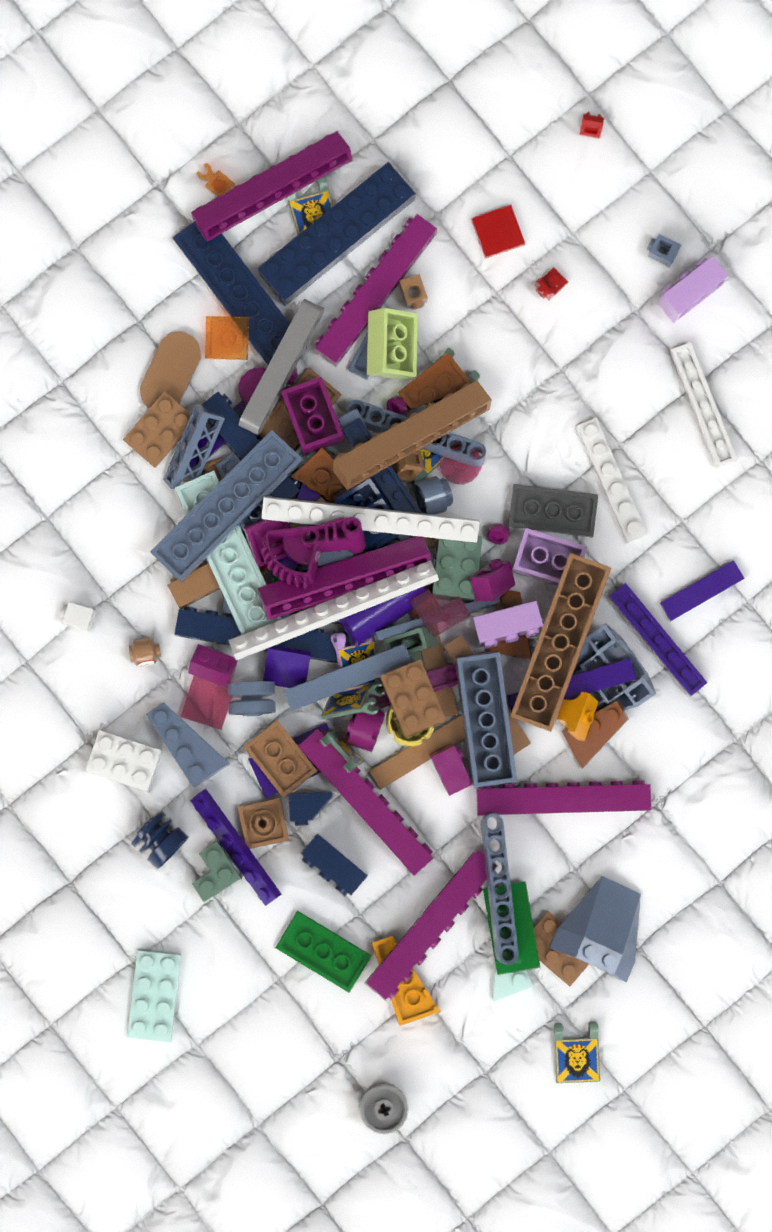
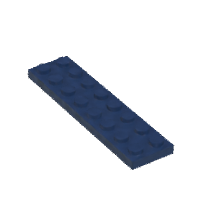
(235, 288)

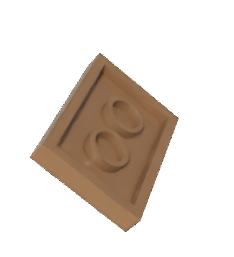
(158, 429)
(280, 758)
(563, 966)

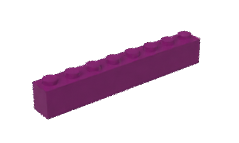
(271, 186)
(376, 290)
(343, 577)
(567, 799)
(367, 804)
(429, 926)

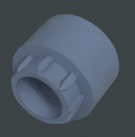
(433, 495)

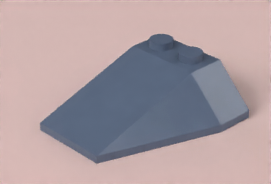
(608, 647)
(602, 929)

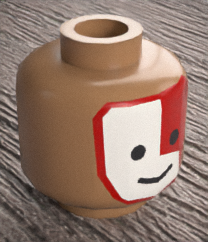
(144, 651)

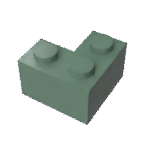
(415, 641)
(221, 873)

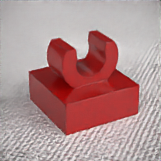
(591, 125)

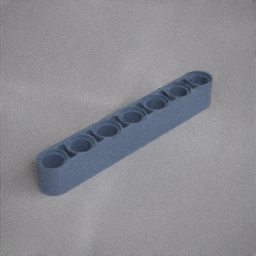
(443, 448)
(506, 897)

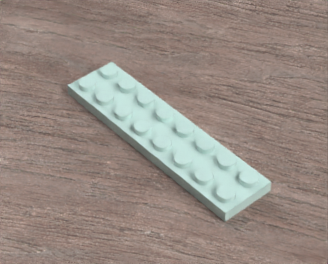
(231, 563)

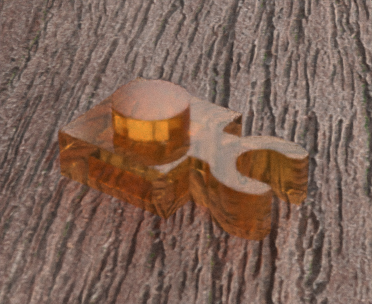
(217, 183)

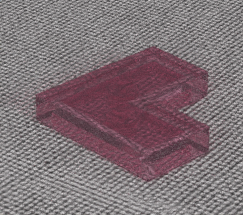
(439, 618)

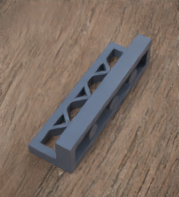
(188, 444)

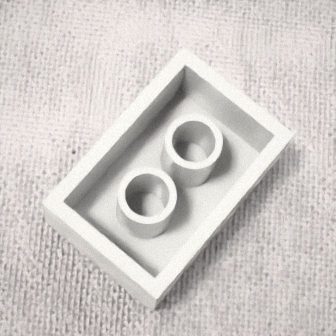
(124, 761)

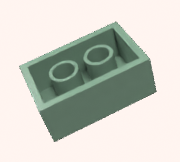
(454, 566)

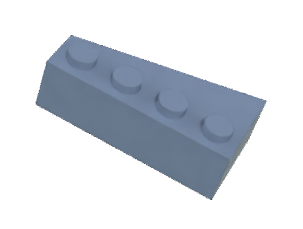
(189, 749)

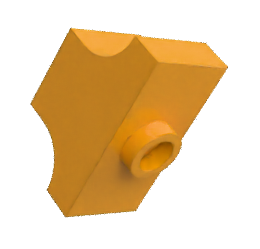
(578, 714)

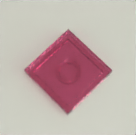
(206, 703)

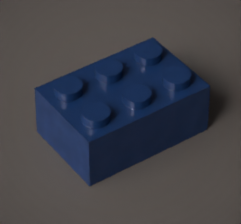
(333, 865)

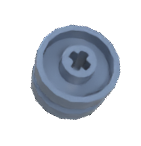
(251, 695)

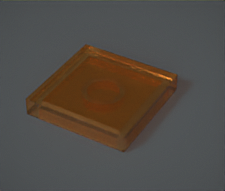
(226, 337)

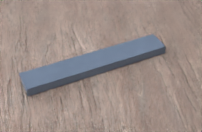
(411, 625)
(347, 677)

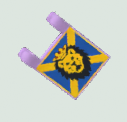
(352, 654)

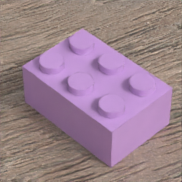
(692, 288)
(544, 556)
(508, 624)

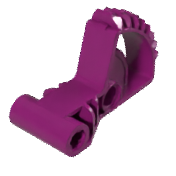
(332, 536)

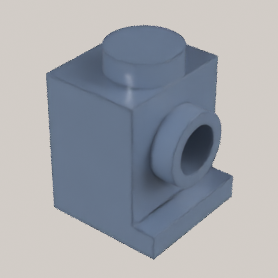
(670, 247)

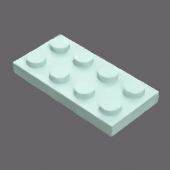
(154, 996)

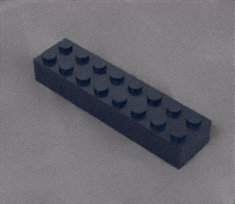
(336, 233)

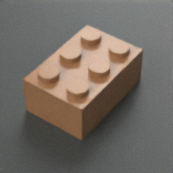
(412, 698)

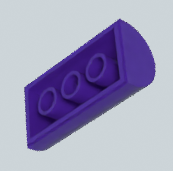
(365, 623)

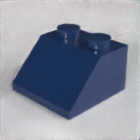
(307, 806)

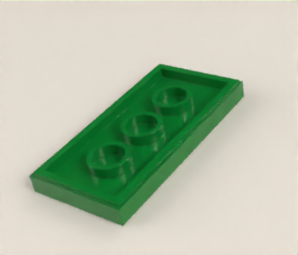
(526, 941)
(323, 951)

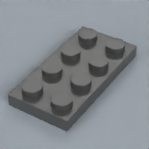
(553, 510)

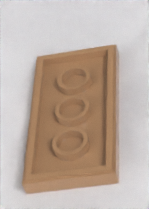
(279, 419)

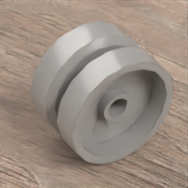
(386, 1121)

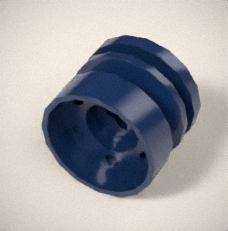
(159, 840)

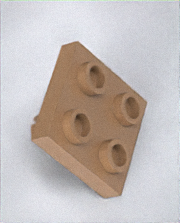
(263, 823)

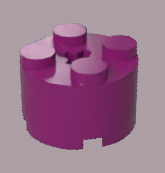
(364, 730)

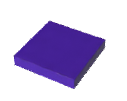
(286, 666)

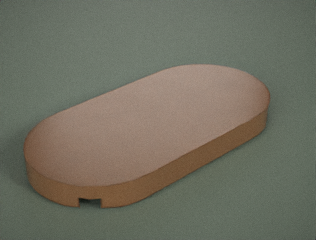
(171, 368)

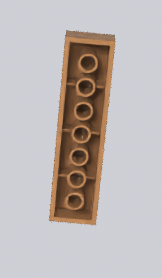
(560, 642)

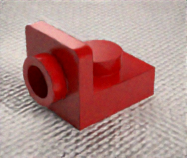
(550, 284)

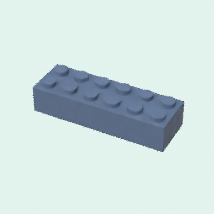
(485, 719)

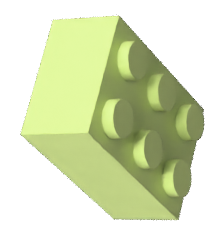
(392, 344)

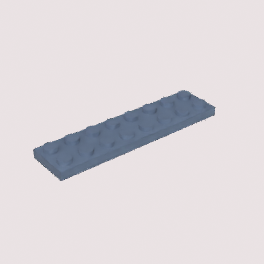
(226, 506)

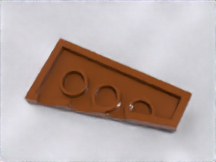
(319, 474)

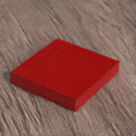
(498, 231)

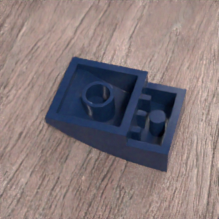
(367, 495)

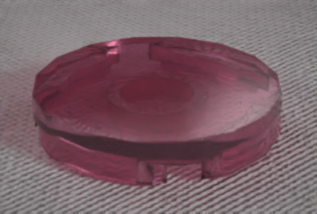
(458, 472)

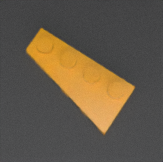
(412, 999)

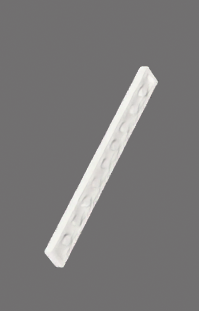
(372, 519)
(333, 610)

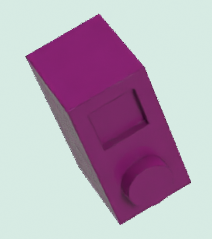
(492, 580)
(212, 665)
(450, 768)

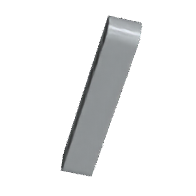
(281, 366)

